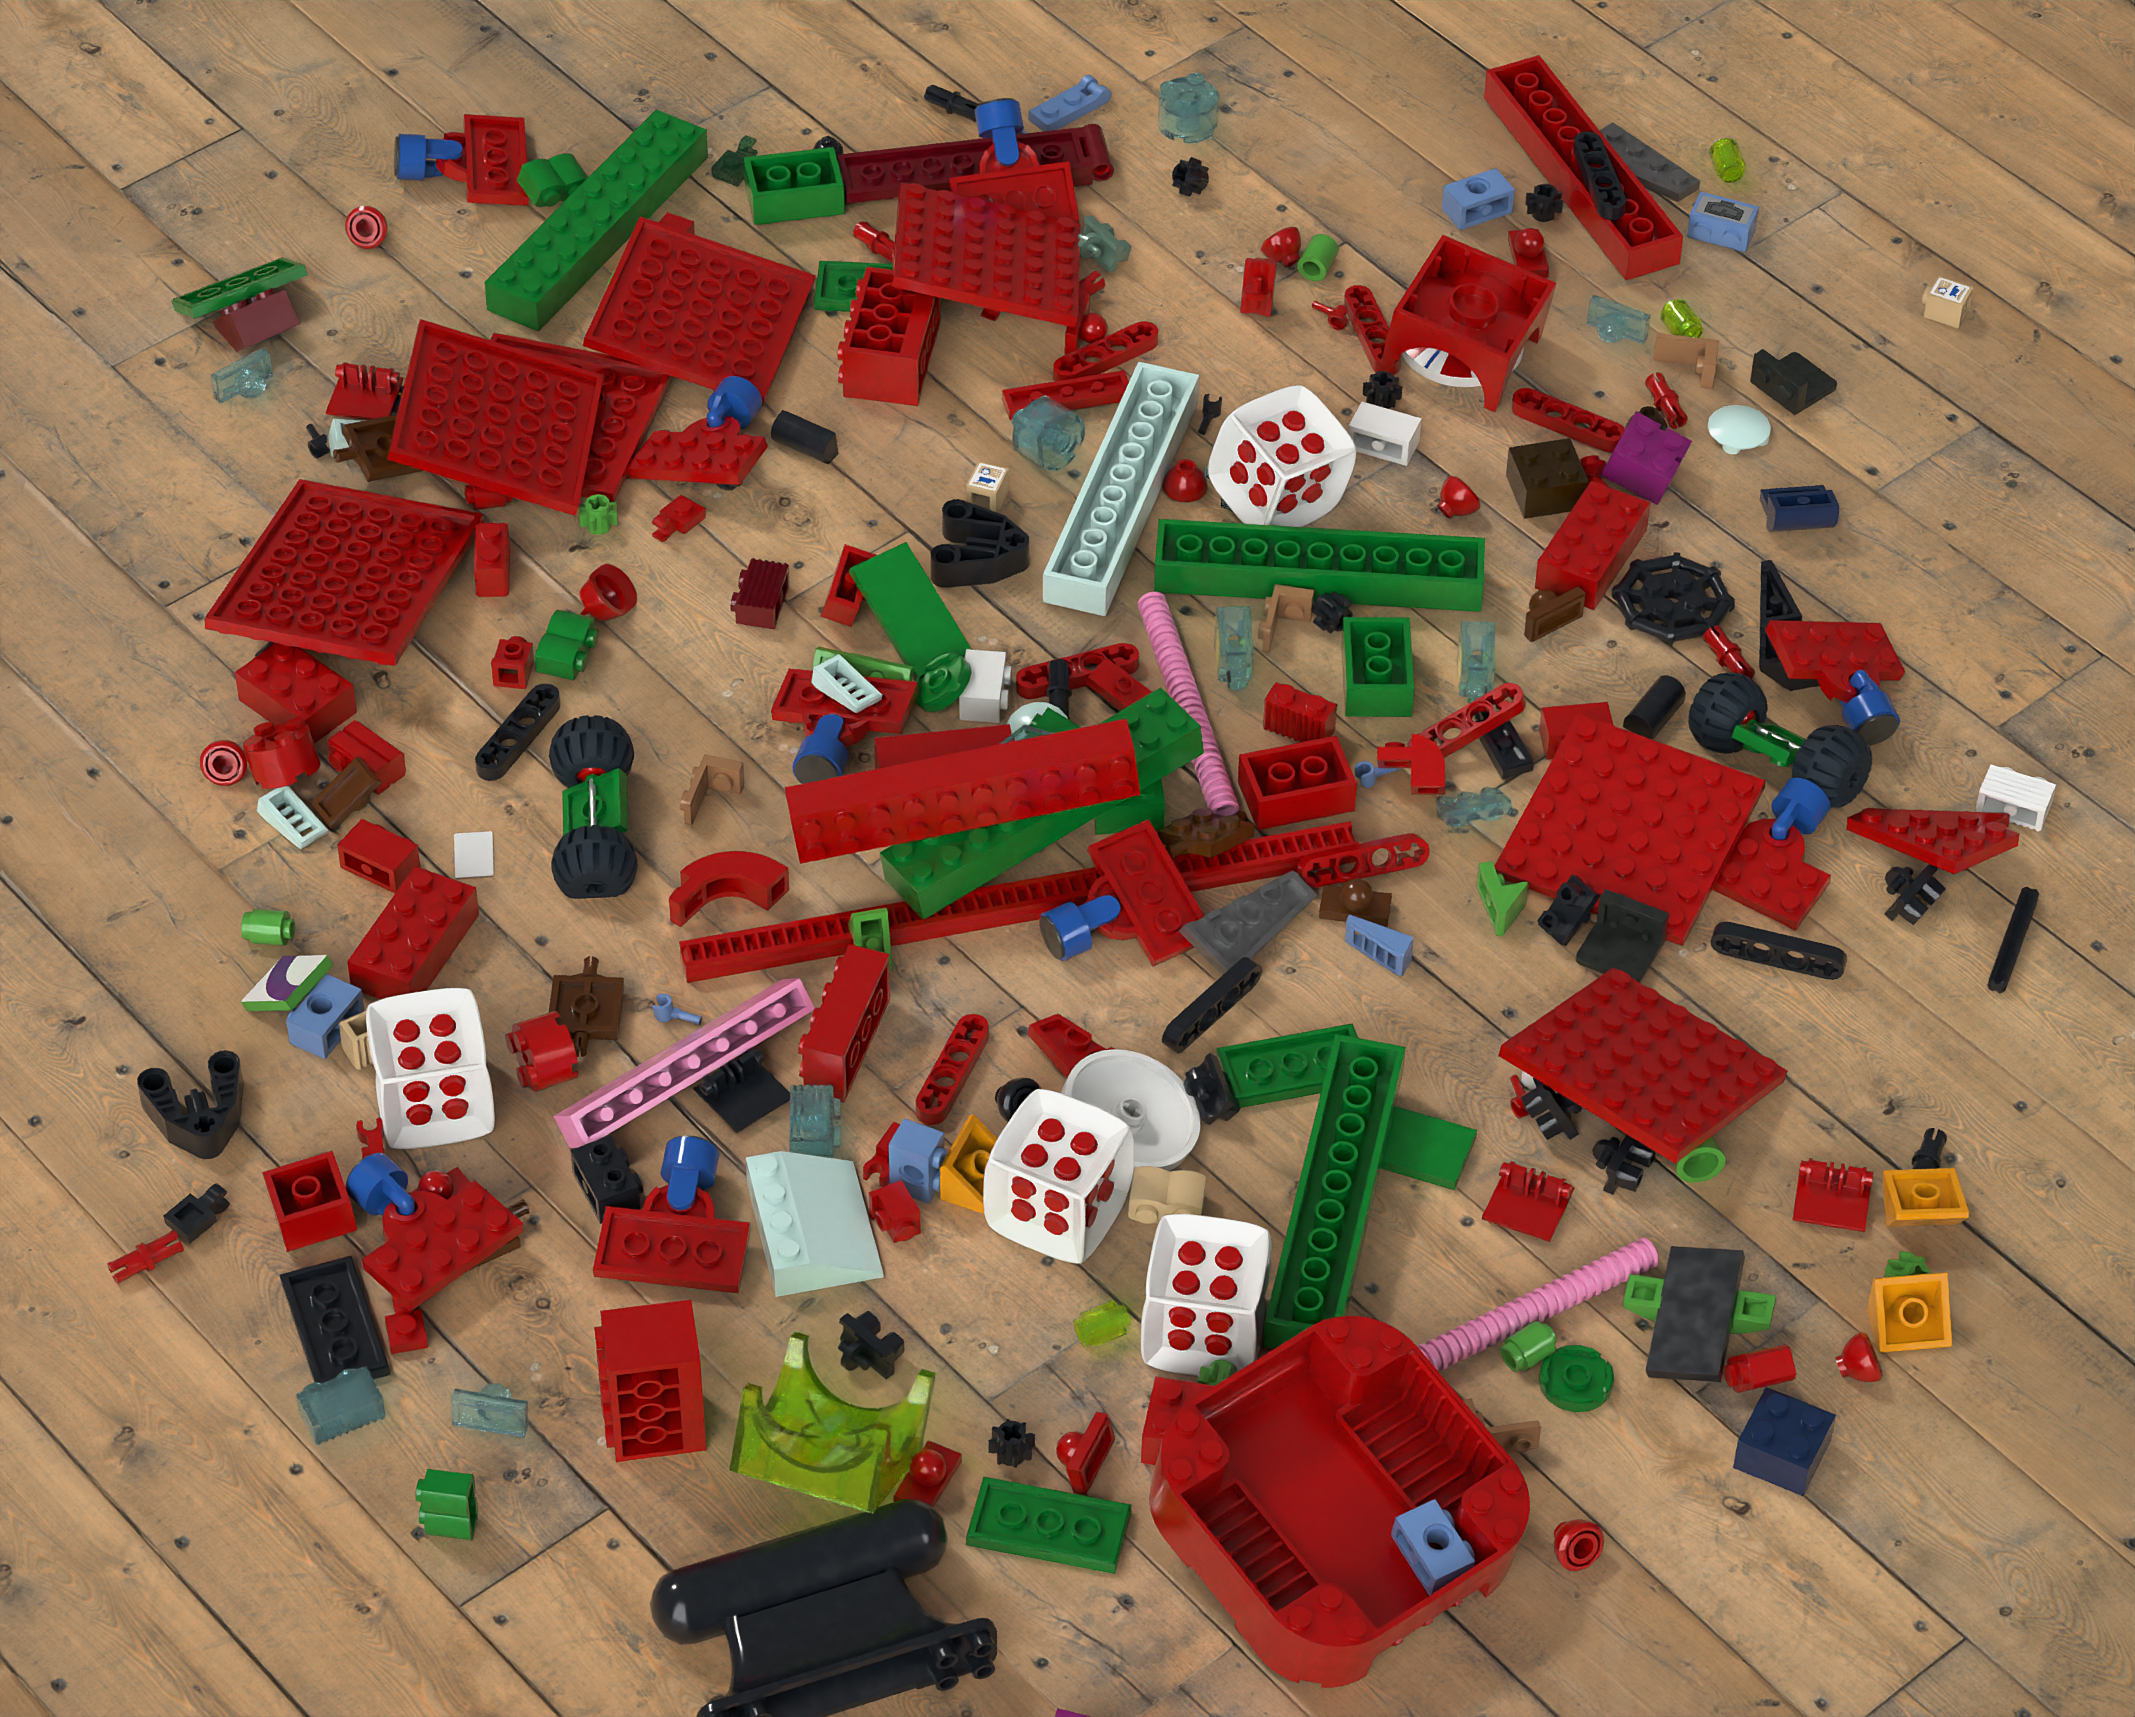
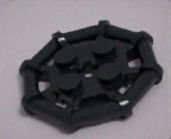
(1679, 619)

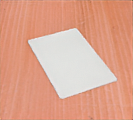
(473, 854)

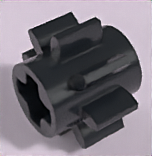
(1190, 176)
(1544, 202)
(1382, 390)
(1330, 611)
(1011, 1443)

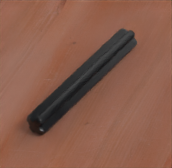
(2013, 939)

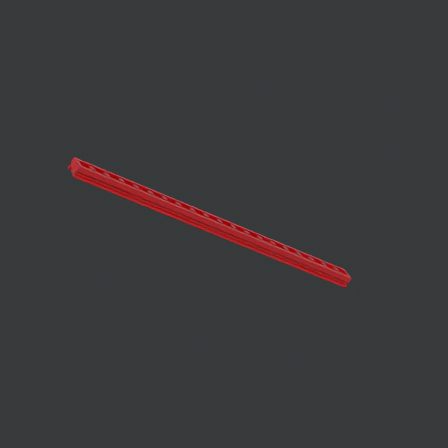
(992, 906)

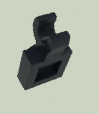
(194, 1215)

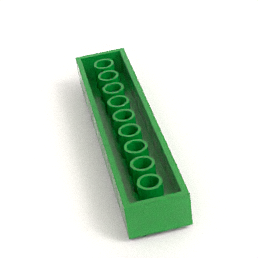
(596, 220)
(1356, 563)
(949, 866)
(1335, 1187)

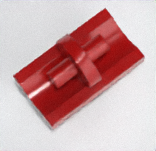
(1258, 286)

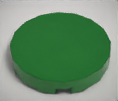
(943, 682)
(1576, 1378)

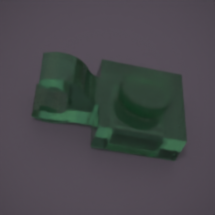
(731, 164)

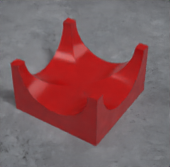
(1473, 311)

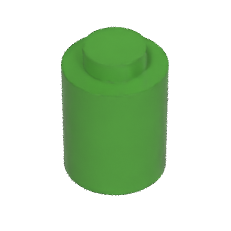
(1317, 257)

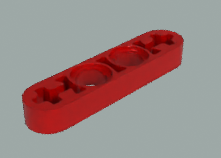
(1367, 331)
(1136, 338)
(1527, 405)
(1076, 668)
(1473, 730)
(1363, 854)
(956, 1070)

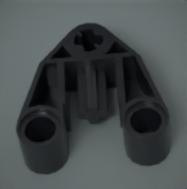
(992, 548)
(203, 1129)

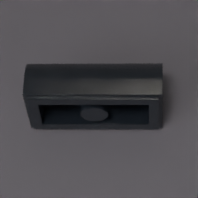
(805, 437)
(1656, 707)

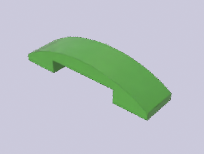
(1751, 1313)

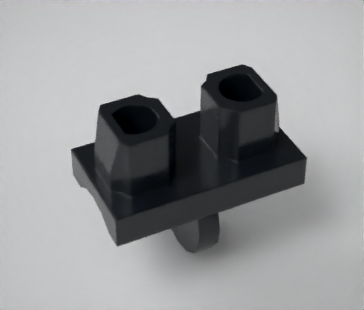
(1907, 905)
(1569, 910)
(1211, 1091)
(1559, 1108)
(1619, 1161)
(866, 1350)

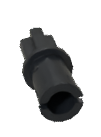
(951, 101)
(1059, 685)

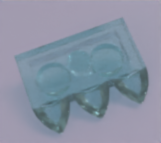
(1470, 806)

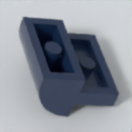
(1799, 508)

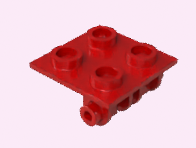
(364, 393)
(1832, 1195)
(1528, 1201)

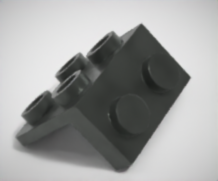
(1791, 380)
(1624, 936)

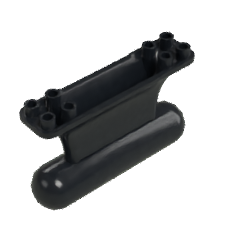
(825, 1616)

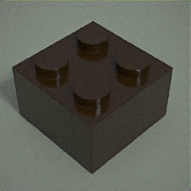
(1546, 477)

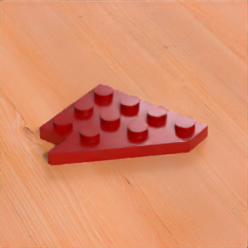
(1938, 837)

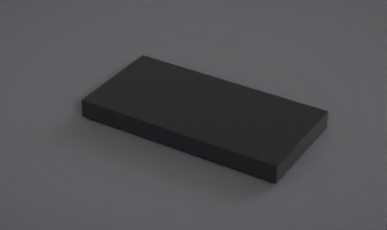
(1695, 1314)
(333, 1320)

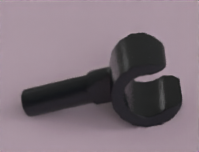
(1210, 410)
(317, 445)

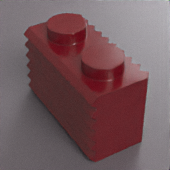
(761, 593)

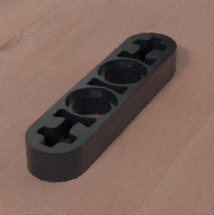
(1604, 174)
(522, 733)
(1779, 947)
(1211, 1005)

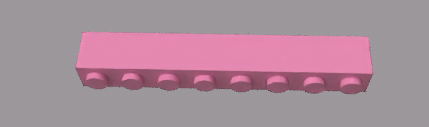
(684, 1062)

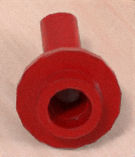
(1593, 468)

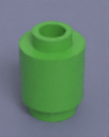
(268, 927)
(1528, 1346)

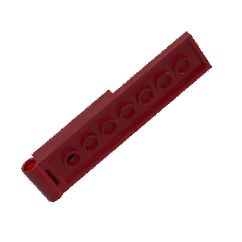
(881, 172)

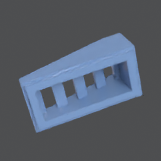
(1380, 943)

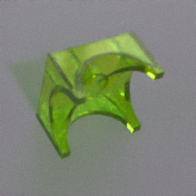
(824, 1444)

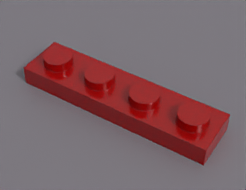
(1071, 393)

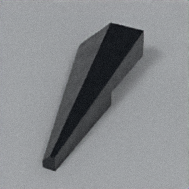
(1776, 604)

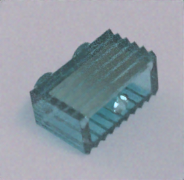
(813, 1119)
(340, 1404)

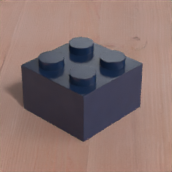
(1784, 1441)

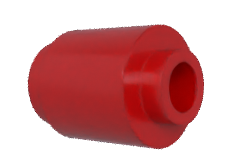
(485, 499)

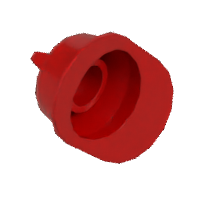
(607, 593)

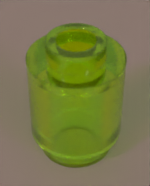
(1727, 160)
(1681, 319)
(1101, 1324)

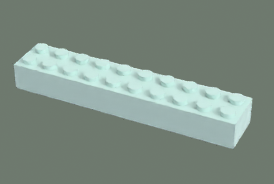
(1120, 489)

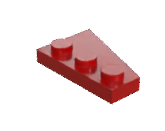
(1063, 1042)

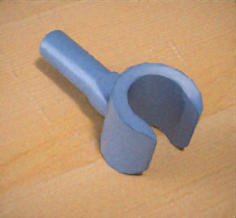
(1368, 774)
(666, 1011)

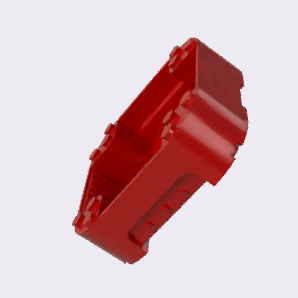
(1292, 1490)

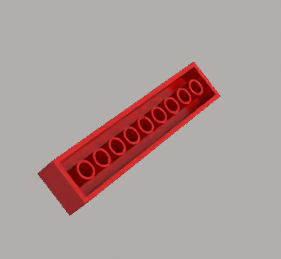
(1545, 123)
(963, 791)

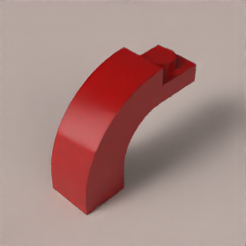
(728, 875)

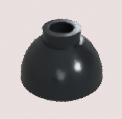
(1013, 1094)

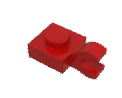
(679, 516)
(372, 1138)
(880, 1160)
(405, 1329)

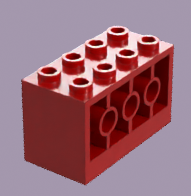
(887, 341)
(650, 1380)

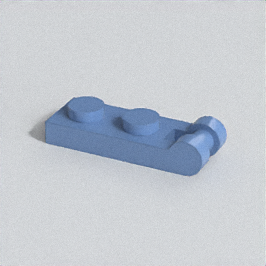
(1070, 105)

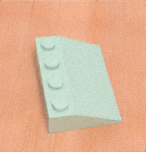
(811, 1221)

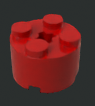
(281, 753)
(542, 1052)

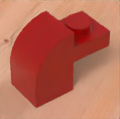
(1423, 758)

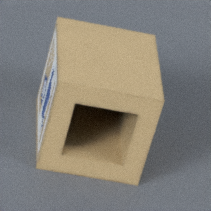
(1947, 301)
(988, 486)

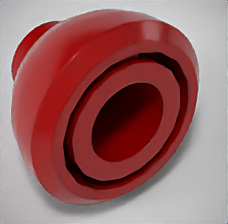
(366, 227)
(1283, 246)
(1185, 482)
(1457, 498)
(223, 762)
(1859, 1359)
(1578, 1544)

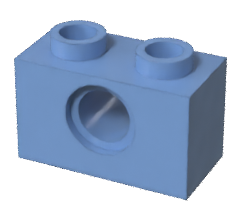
(1478, 199)
(315, 1021)
(916, 1159)
(1432, 1525)

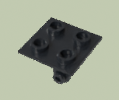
(743, 1091)

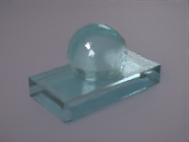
(1617, 321)
(243, 377)
(490, 1410)

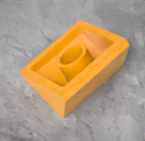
(965, 1166)
(1923, 1197)
(1910, 1312)

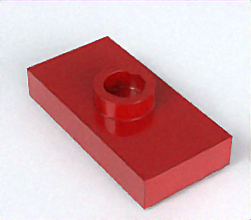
(1116, 685)

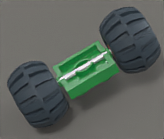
(1732, 716)
(594, 854)

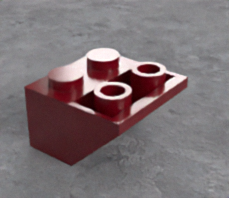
(261, 319)

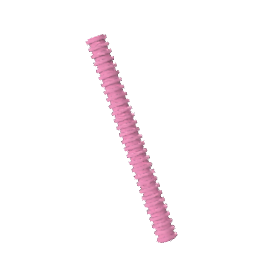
(1183, 689)
(1540, 1304)

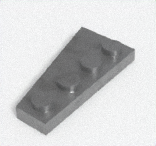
(1650, 166)
(1248, 921)

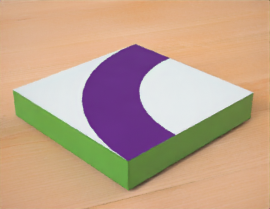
(287, 983)

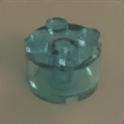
(1188, 108)
(1047, 433)

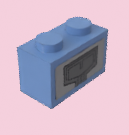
(1723, 221)

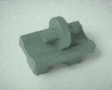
(1100, 244)

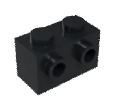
(605, 1176)

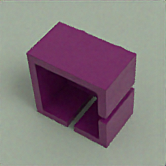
(1646, 458)

